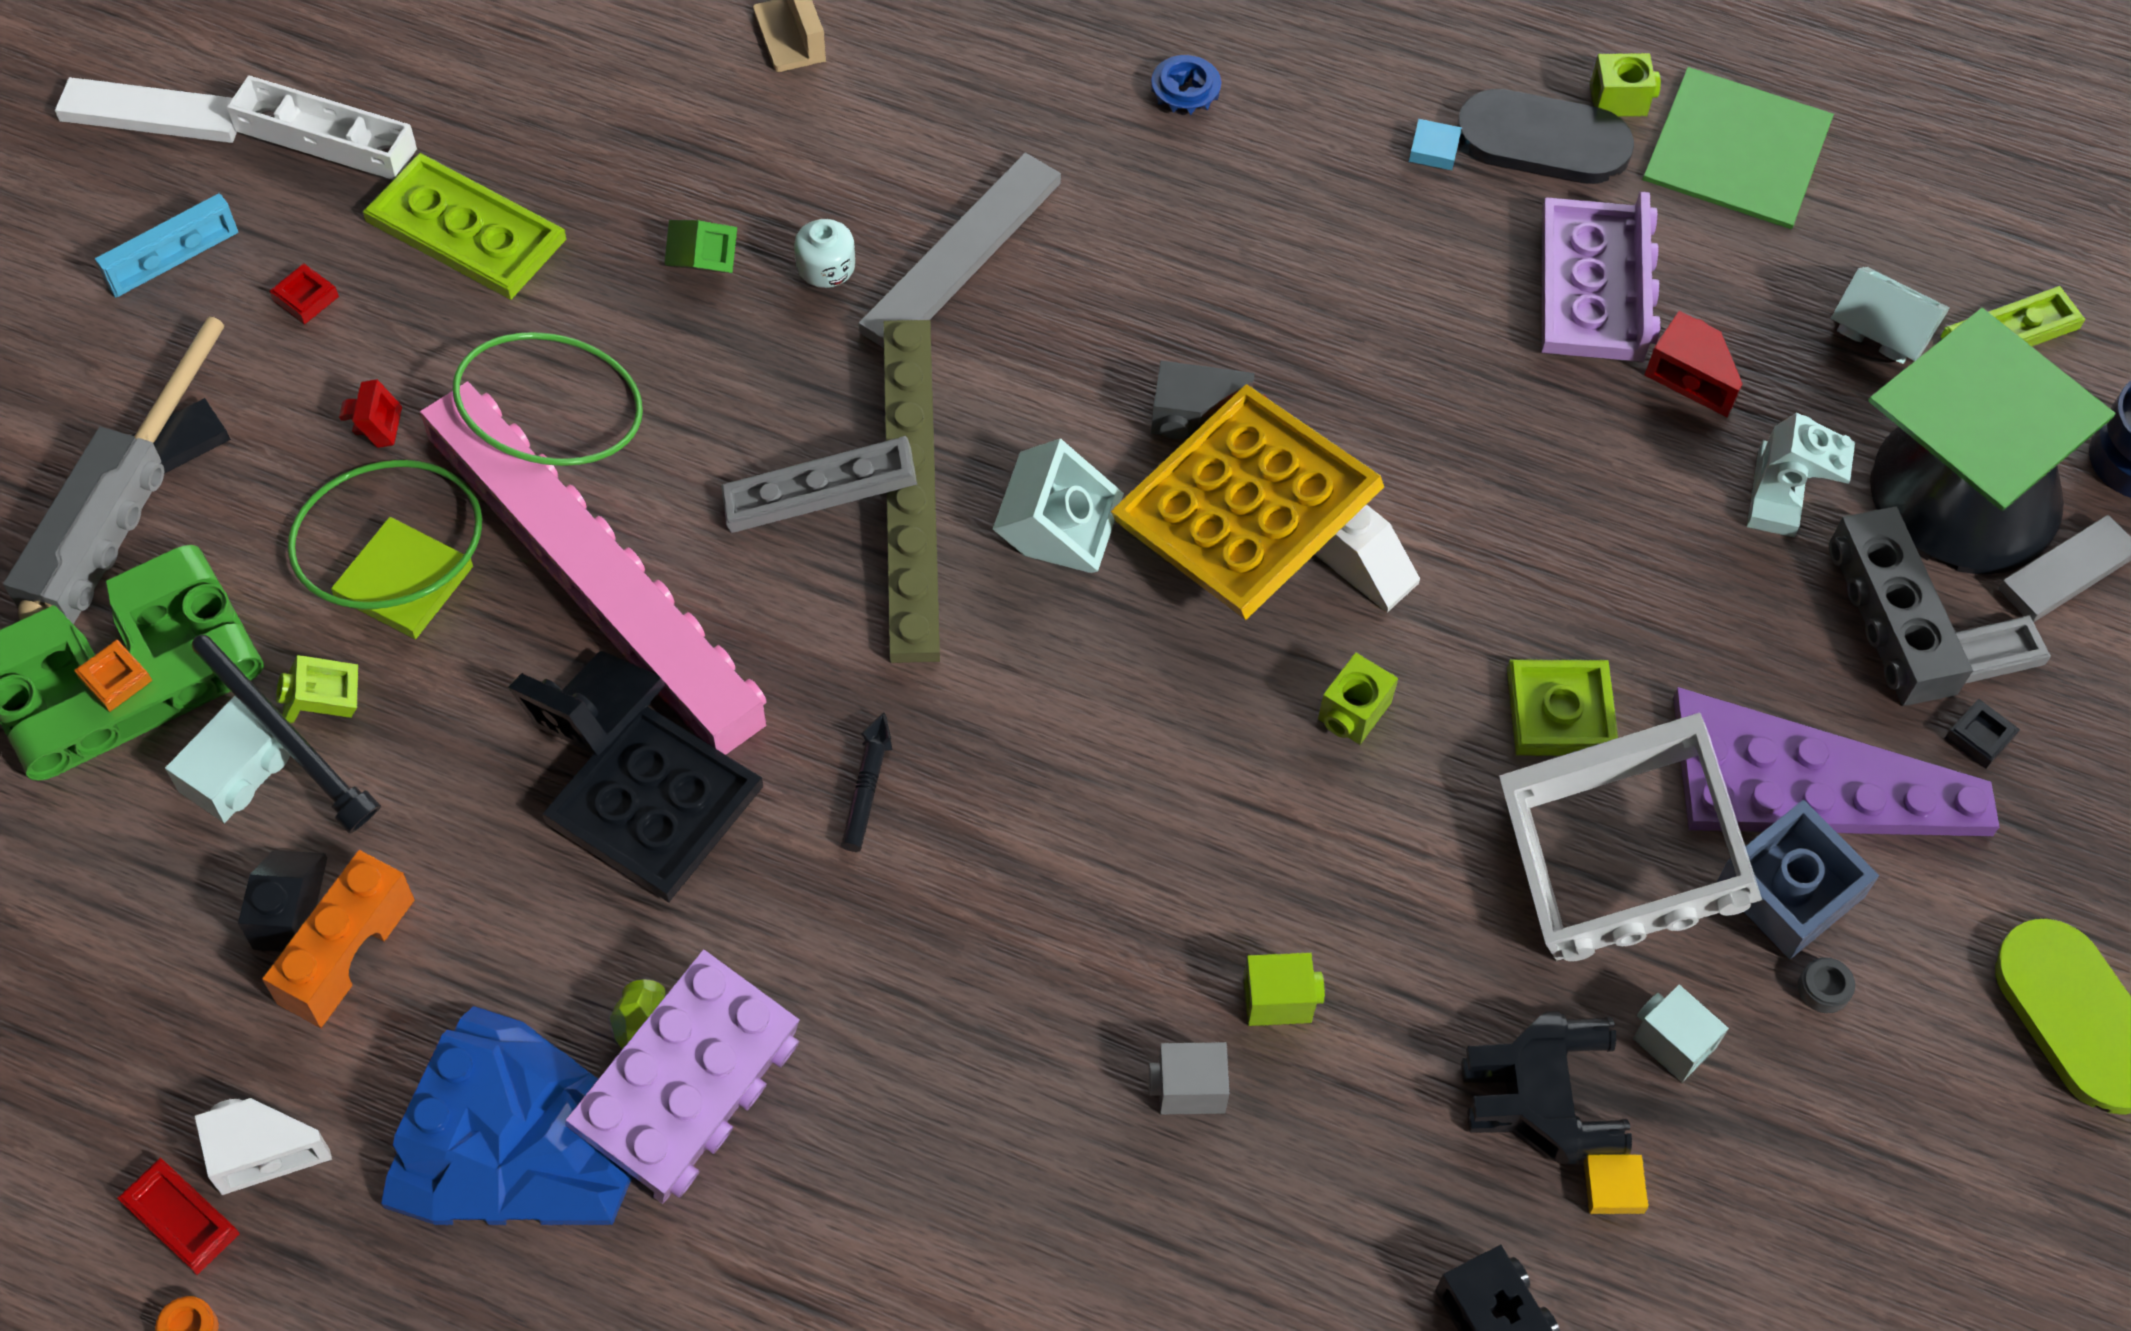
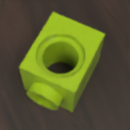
(1624, 83)
(1358, 681)

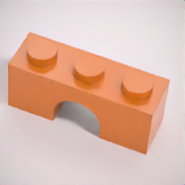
(315, 965)

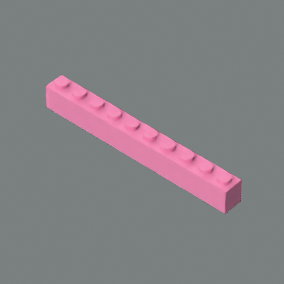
(598, 572)

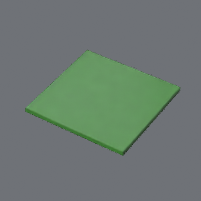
(1739, 147)
(1991, 408)

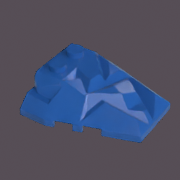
(493, 1136)

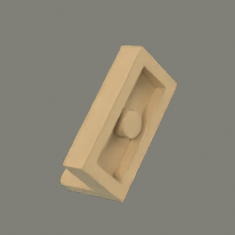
(791, 33)

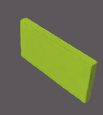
(465, 225)

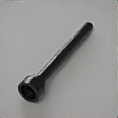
(352, 805)

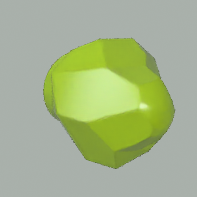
(634, 1008)

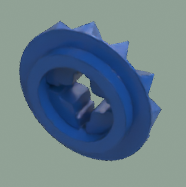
(1176, 72)

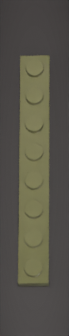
(912, 508)

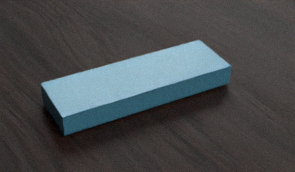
(167, 245)

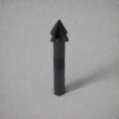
(876, 742)

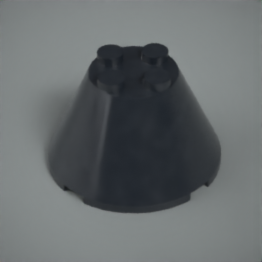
(1954, 519)

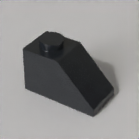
(281, 897)

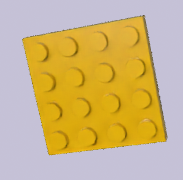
(1247, 500)

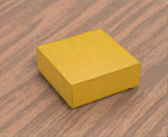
(1615, 1184)

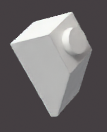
(1371, 559)
(254, 1144)

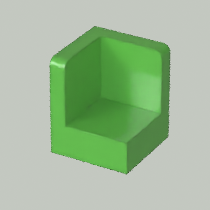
(700, 245)

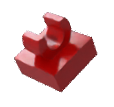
(373, 413)

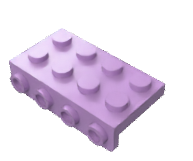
(1599, 278)
(685, 1076)

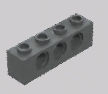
(1887, 571)

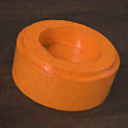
(187, 1314)

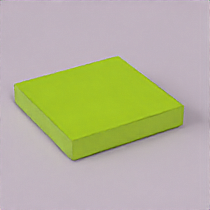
(397, 565)
(1560, 705)

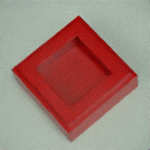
(304, 293)

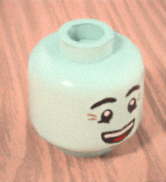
(824, 253)

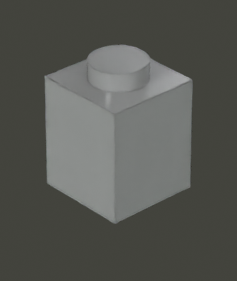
(1191, 1078)

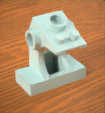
(1790, 456)

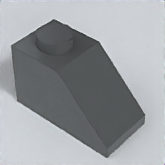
(1191, 395)

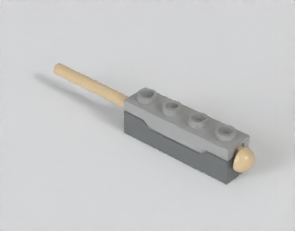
(100, 503)

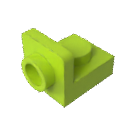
(318, 687)

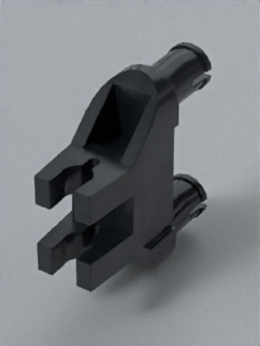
(1540, 1091)

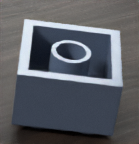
(1804, 878)

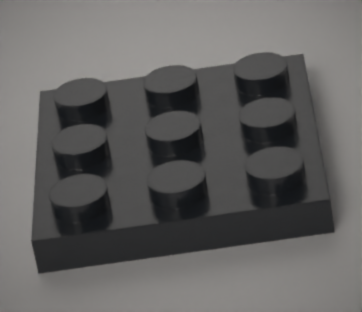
(654, 802)

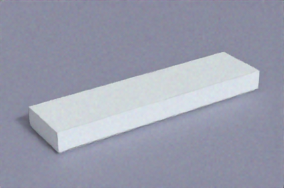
(146, 109)

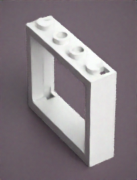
(1601, 766)

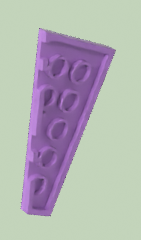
(1850, 784)

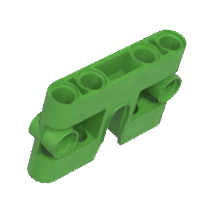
(158, 616)

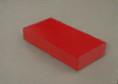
(178, 1216)

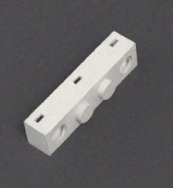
(305, 124)

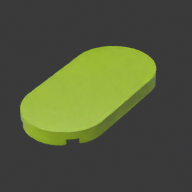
(2071, 1009)

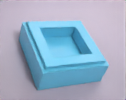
(1435, 144)

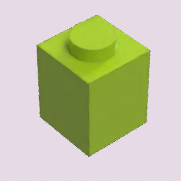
(1281, 989)

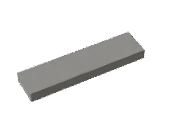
(818, 484)

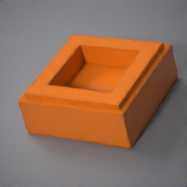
(113, 675)

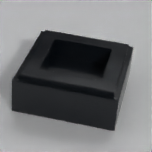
(1982, 733)

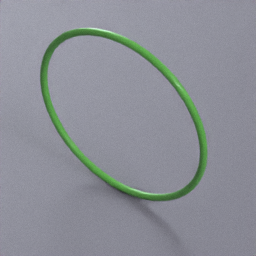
(533, 458)
(405, 599)

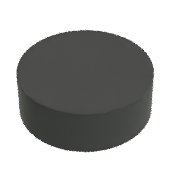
(1826, 985)

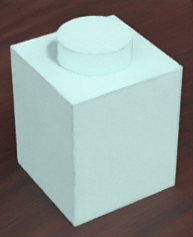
(1678, 1031)

